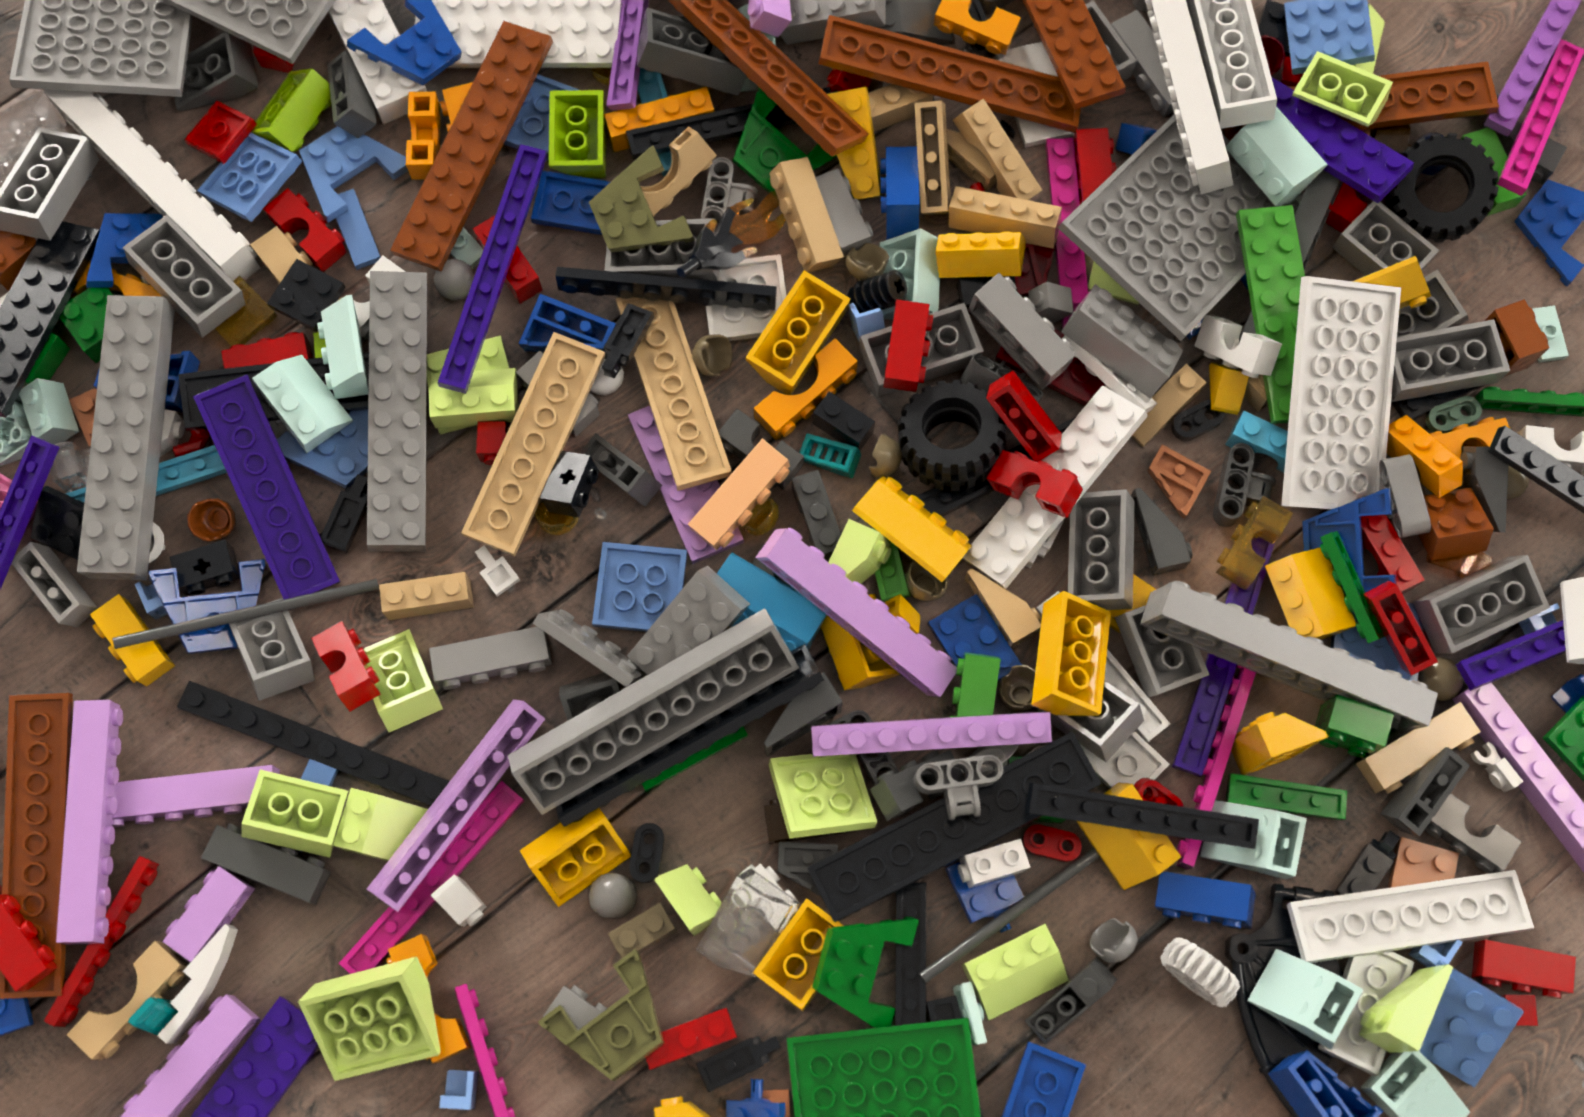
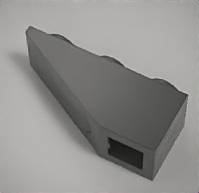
(1071, 1000)

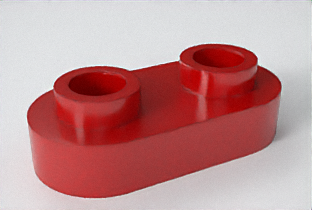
(1156, 792)
(1052, 843)

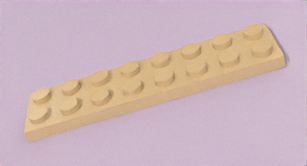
(677, 398)
(533, 444)

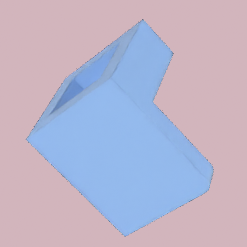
(865, 322)
(150, 600)
(1539, 620)
(1432, 954)
(460, 1090)

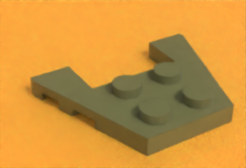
(625, 213)
(621, 1033)

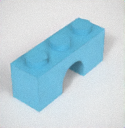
(1261, 437)

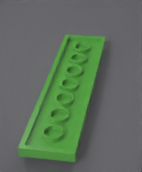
(1274, 282)

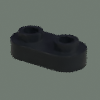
(1196, 421)
(646, 853)

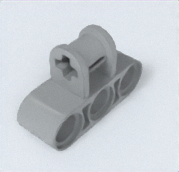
(726, 188)
(1407, 499)
(959, 792)

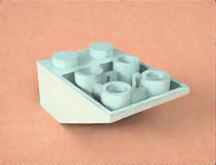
(38, 411)
(1276, 843)
(1305, 997)
(1413, 1088)

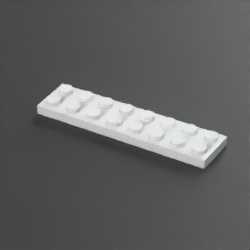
(1086, 451)
(1409, 916)

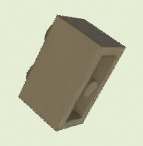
(642, 931)

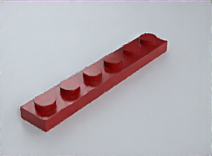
(97, 955)

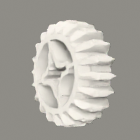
(1200, 972)

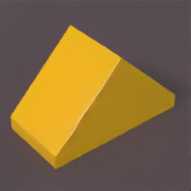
(1226, 388)

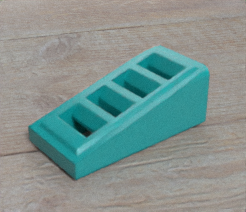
(847, 470)
(153, 1015)

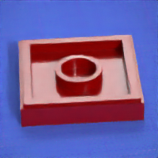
(220, 132)

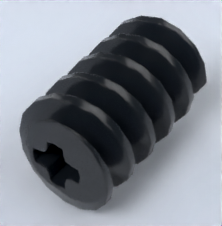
(878, 291)

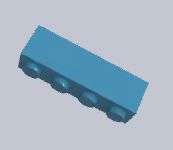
(791, 612)

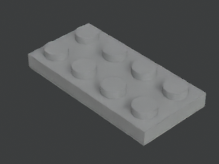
(585, 643)

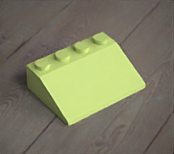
(373, 1018)

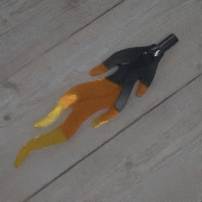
(714, 249)

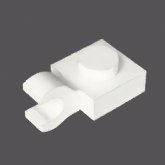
(497, 573)
(1500, 771)

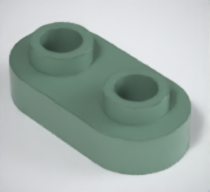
(1451, 414)

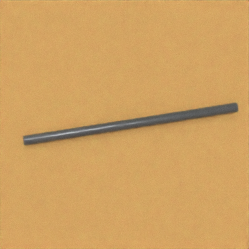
(244, 614)
(1008, 915)

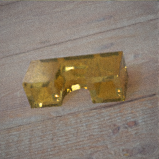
(1264, 521)

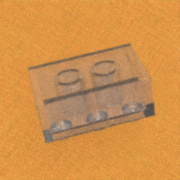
(747, 923)

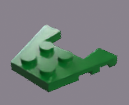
(764, 147)
(851, 963)

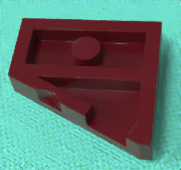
(1035, 268)

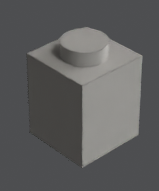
(1052, 301)

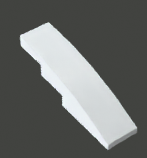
(204, 975)

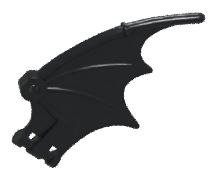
(1268, 1036)

